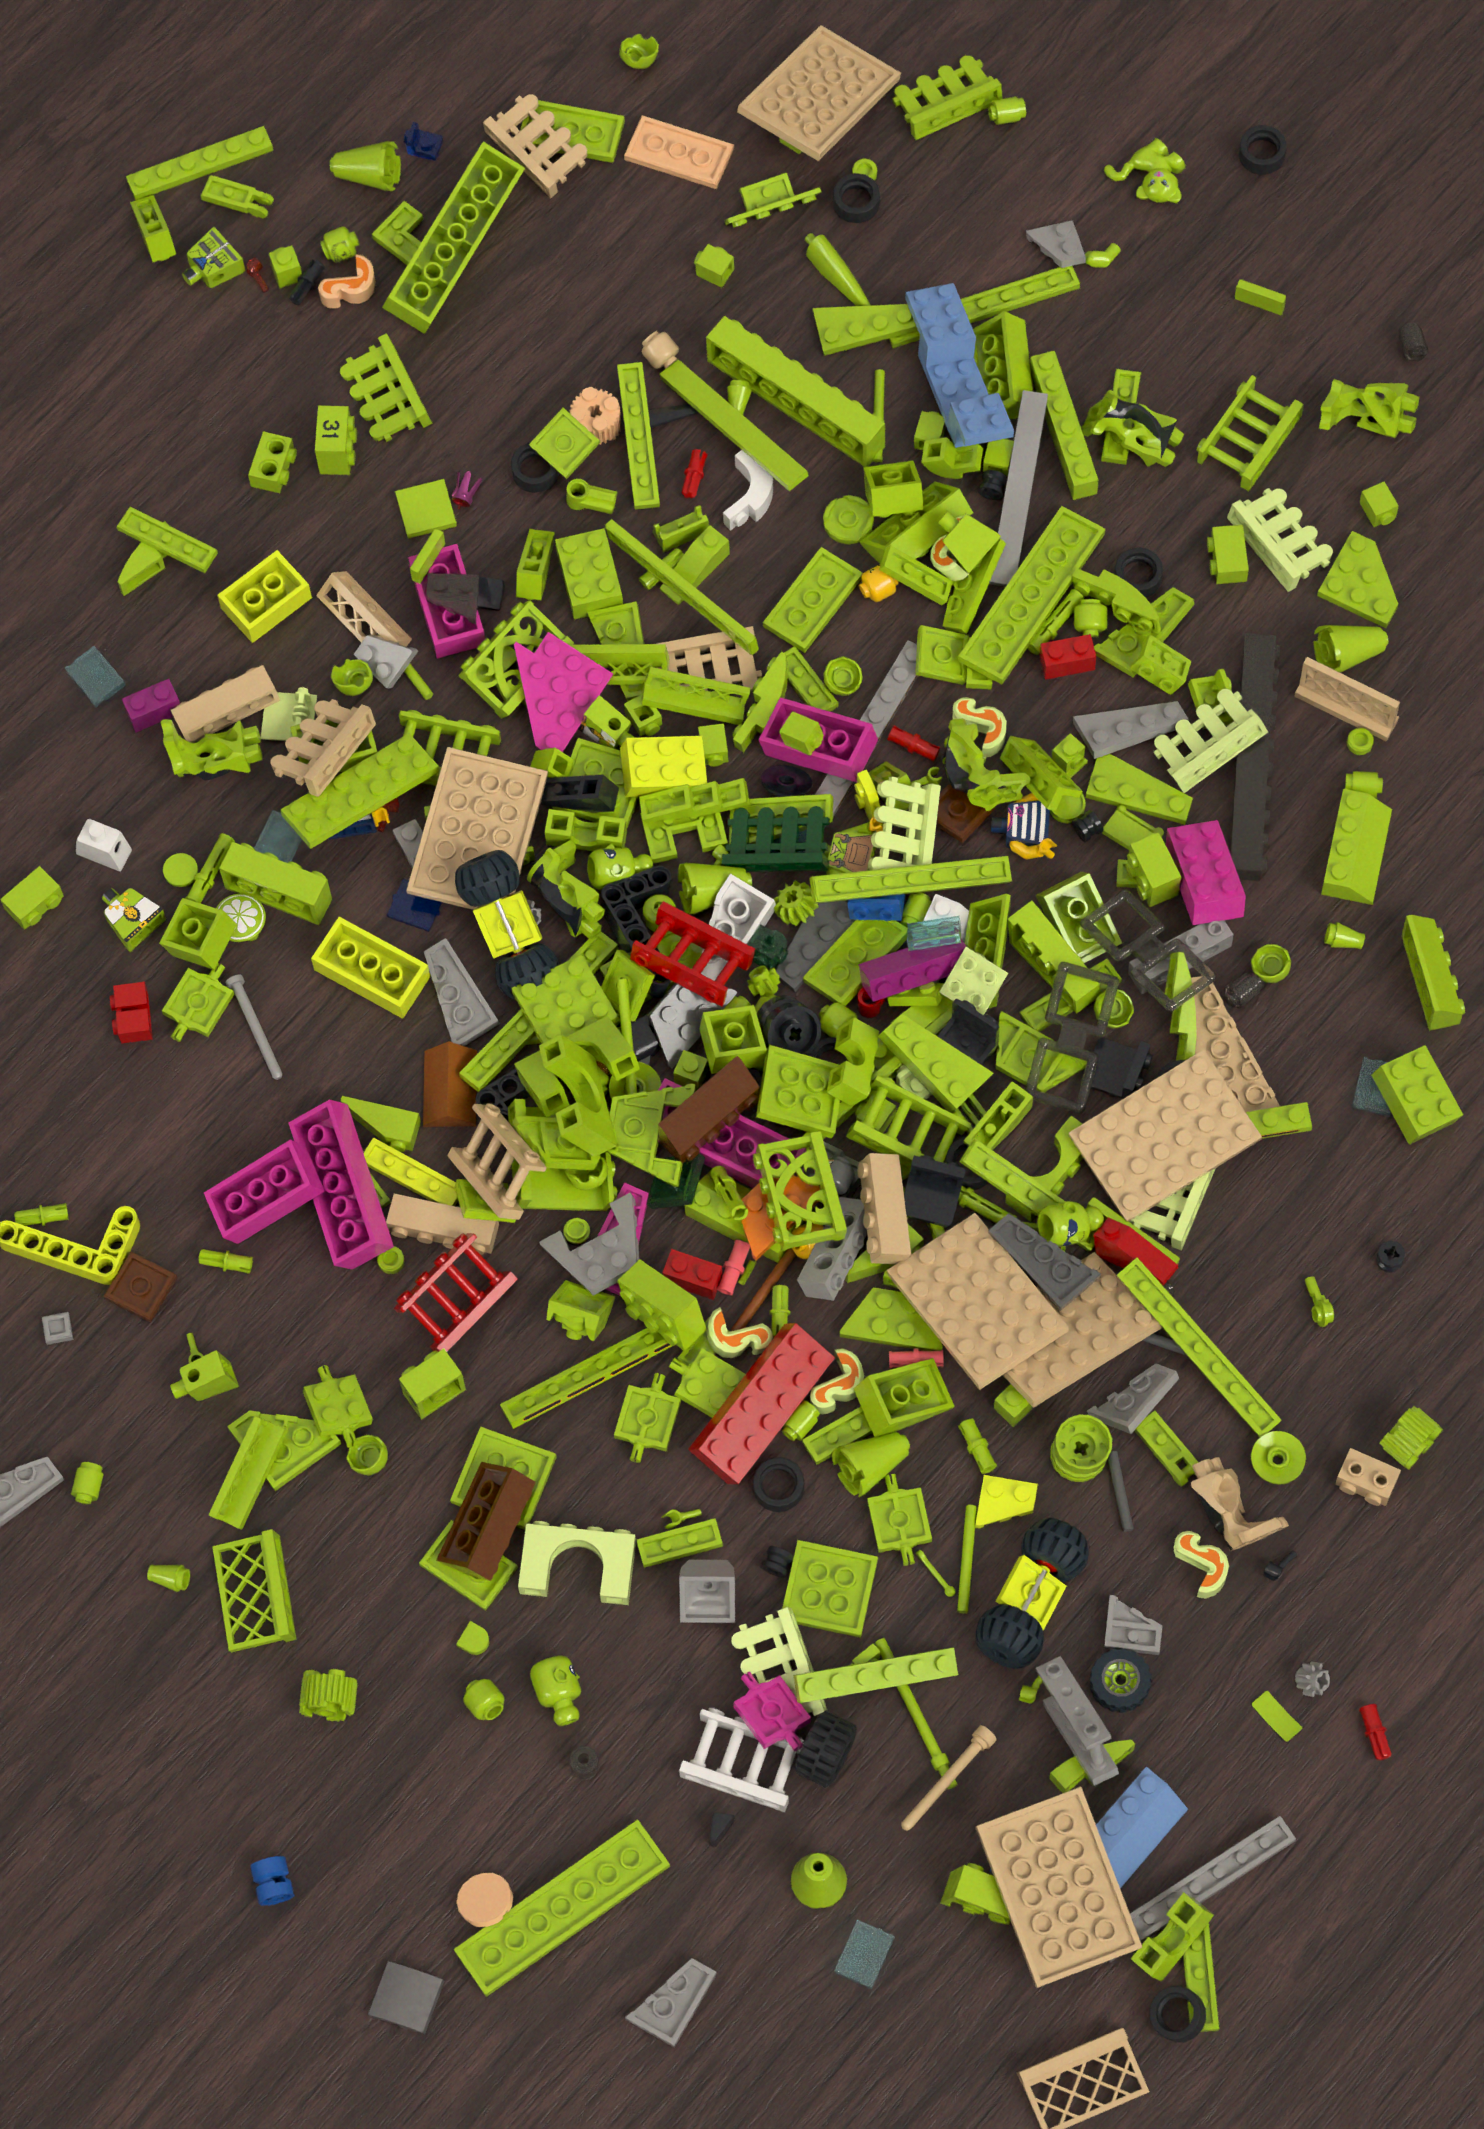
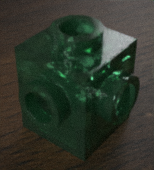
(769, 947)

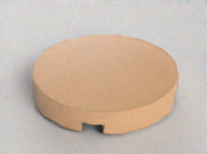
(484, 1899)

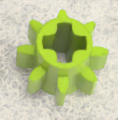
(763, 981)

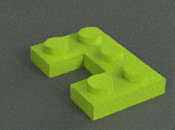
(396, 230)
(660, 834)

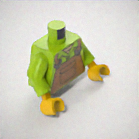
(852, 848)

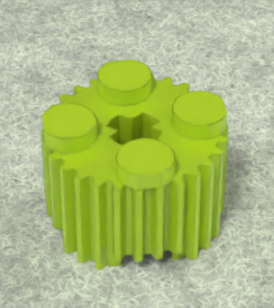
(1411, 1437)
(328, 1694)

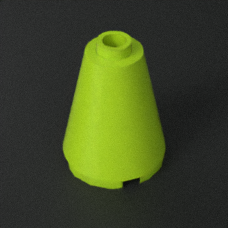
(369, 165)
(1347, 646)
(703, 883)
(869, 1460)
(818, 1880)

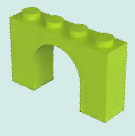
(600, 1040)
(587, 1120)

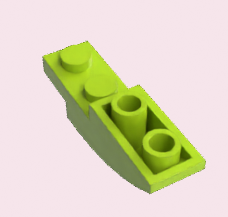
(1125, 599)
(766, 694)

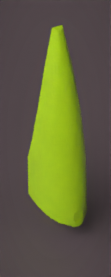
(834, 269)

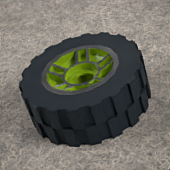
(1130, 1668)

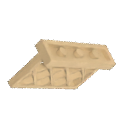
(1346, 699)
(1076, 2057)

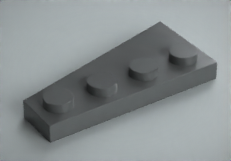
(813, 941)

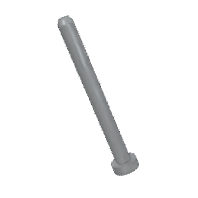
(236, 983)

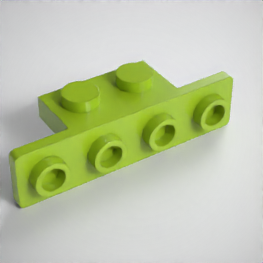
(769, 195)

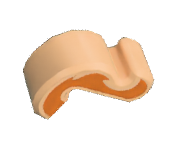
(351, 289)

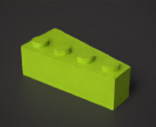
(976, 1893)

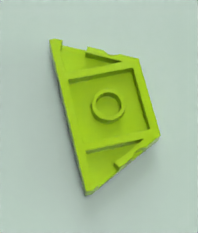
(1017, 1050)
(544, 1138)
(890, 1320)

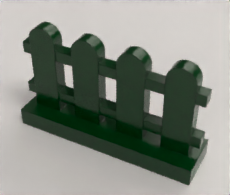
(788, 858)

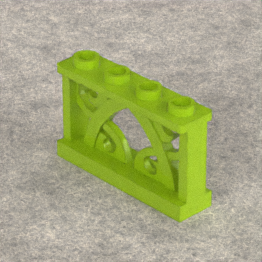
(511, 694)
(816, 1159)

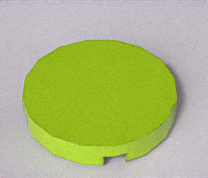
(848, 519)

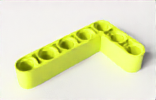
(72, 1251)

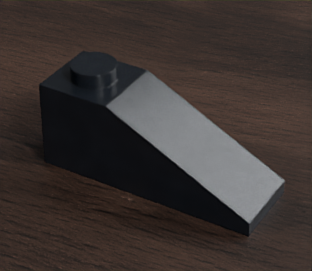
(581, 793)

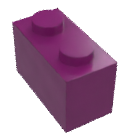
(151, 705)

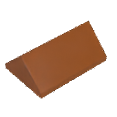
(446, 1096)

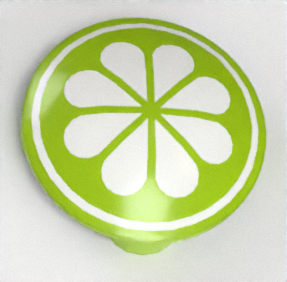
(248, 915)

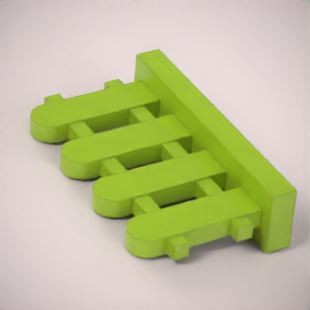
(949, 109)
(390, 400)

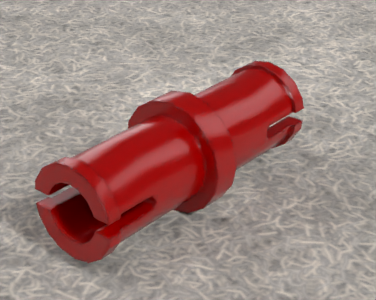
(914, 743)

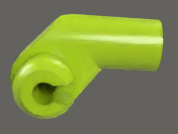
(1102, 258)

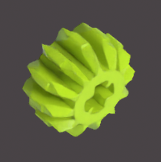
(795, 903)

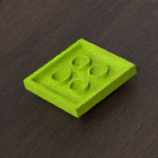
(598, 759)
(564, 1001)
(796, 1092)
(511, 1453)
(830, 1588)

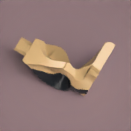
(1222, 1503)

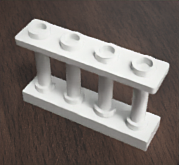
(722, 1778)

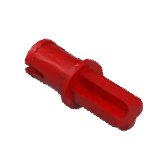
(694, 473)
(1375, 1731)

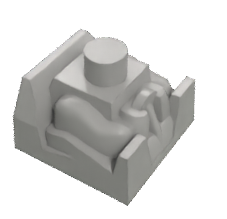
(707, 1591)

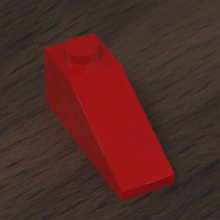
(1122, 1244)

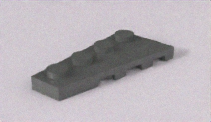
(1048, 1266)

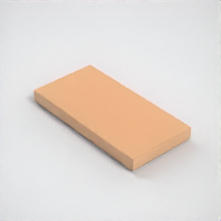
(679, 152)

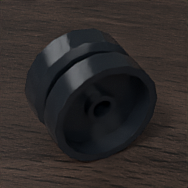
(789, 1025)

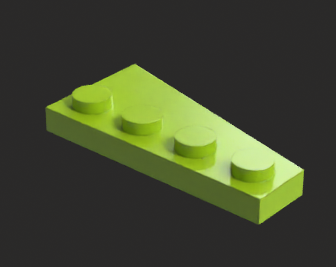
(860, 325)
(970, 591)
(620, 626)
(1123, 784)
(779, 804)

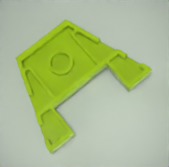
(636, 1129)

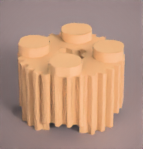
(598, 413)

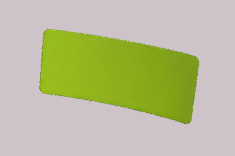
(1276, 1716)

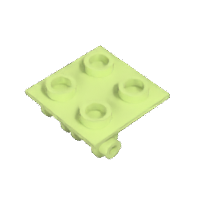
(287, 712)
(974, 980)

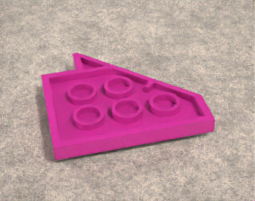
(558, 689)

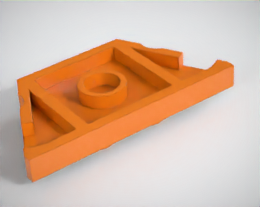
(758, 1225)

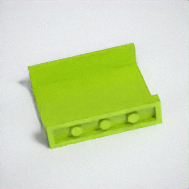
(553, 1188)

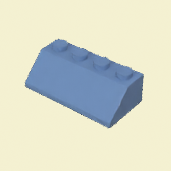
(1138, 1823)

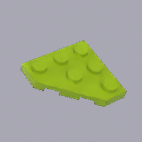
(1360, 582)
(299, 1449)

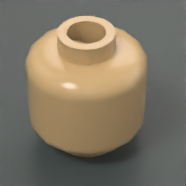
(660, 350)

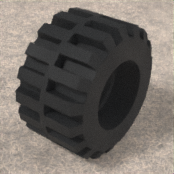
(825, 1749)

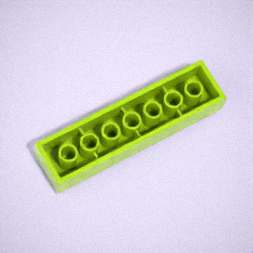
(453, 237)
(796, 391)

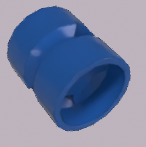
(272, 1880)

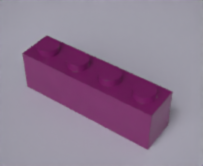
(908, 969)

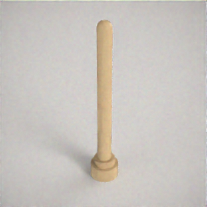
(981, 1740)

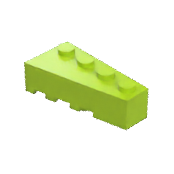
(1045, 949)
(935, 1063)

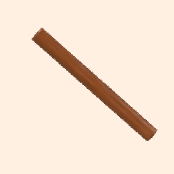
(764, 1290)

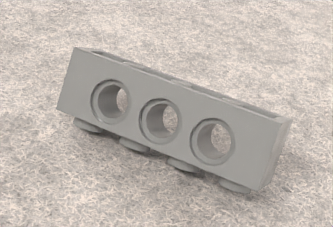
(1203, 940)
(833, 1259)

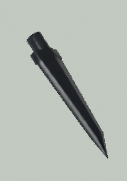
(665, 415)

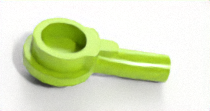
(1323, 1310)

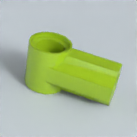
(592, 498)

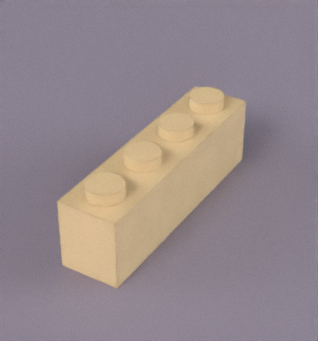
(225, 704)
(884, 1208)
(437, 1223)

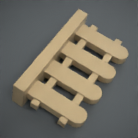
(523, 139)
(718, 655)
(333, 754)

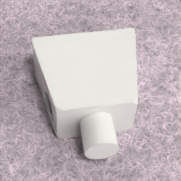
(99, 843)

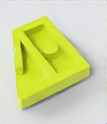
(866, 794)
(1004, 1499)

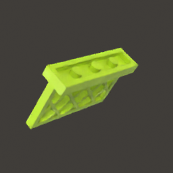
(277, 1591)

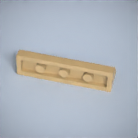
(363, 606)

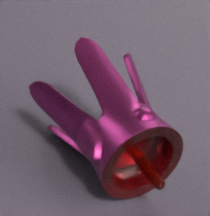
(460, 495)

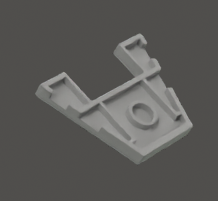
(604, 1258)

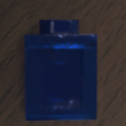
(422, 143)

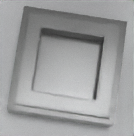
(57, 1328)

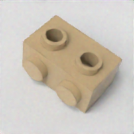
(1367, 1478)

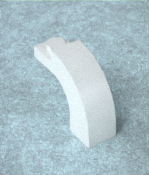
(756, 499)

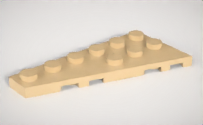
(1230, 1052)

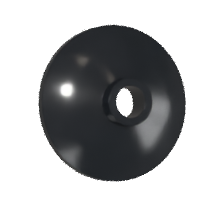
(786, 781)

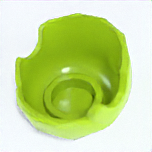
(639, 52)
(842, 676)
(352, 677)
(1271, 963)
(1121, 1010)
(588, 1178)
(368, 1455)

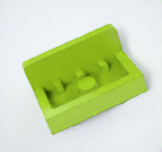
(1206, 689)

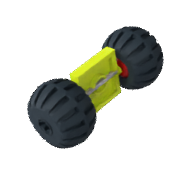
(505, 920)
(1014, 1629)

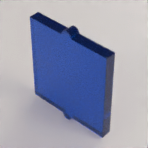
(413, 909)

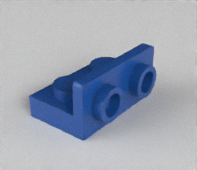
(877, 908)

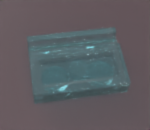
(95, 676)
(278, 838)
(934, 933)
(1367, 1093)
(864, 1954)

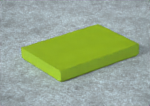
(475, 1589)

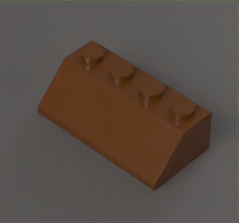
(709, 1111)
(486, 1520)

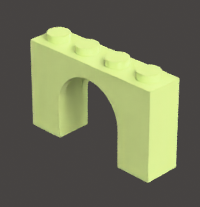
(546, 1542)

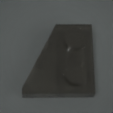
(455, 593)

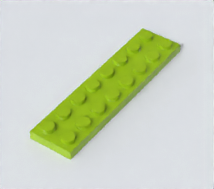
(1031, 595)
(562, 1907)

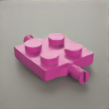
(771, 1712)

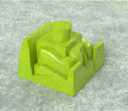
(580, 1310)

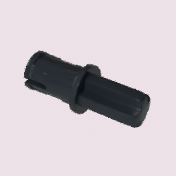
(306, 281)

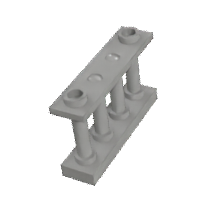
(1077, 1720)

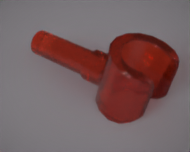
(253, 269)
(392, 806)

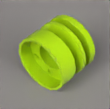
(1084, 1434)

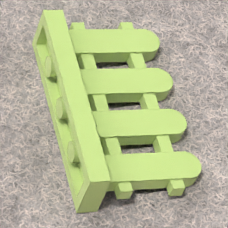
(1267, 544)
(1219, 749)
(919, 824)
(1177, 1204)
(782, 1654)

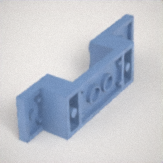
(951, 370)

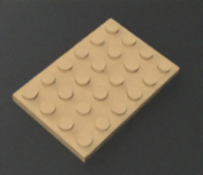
(819, 92)
(474, 810)
(1165, 1136)
(977, 1301)
(1100, 1326)
(1058, 1887)

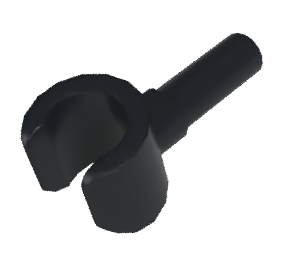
(1273, 1571)

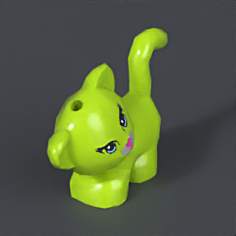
(1159, 183)

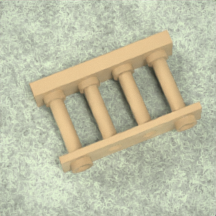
(478, 1170)

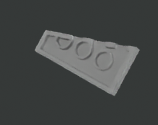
(1126, 727)

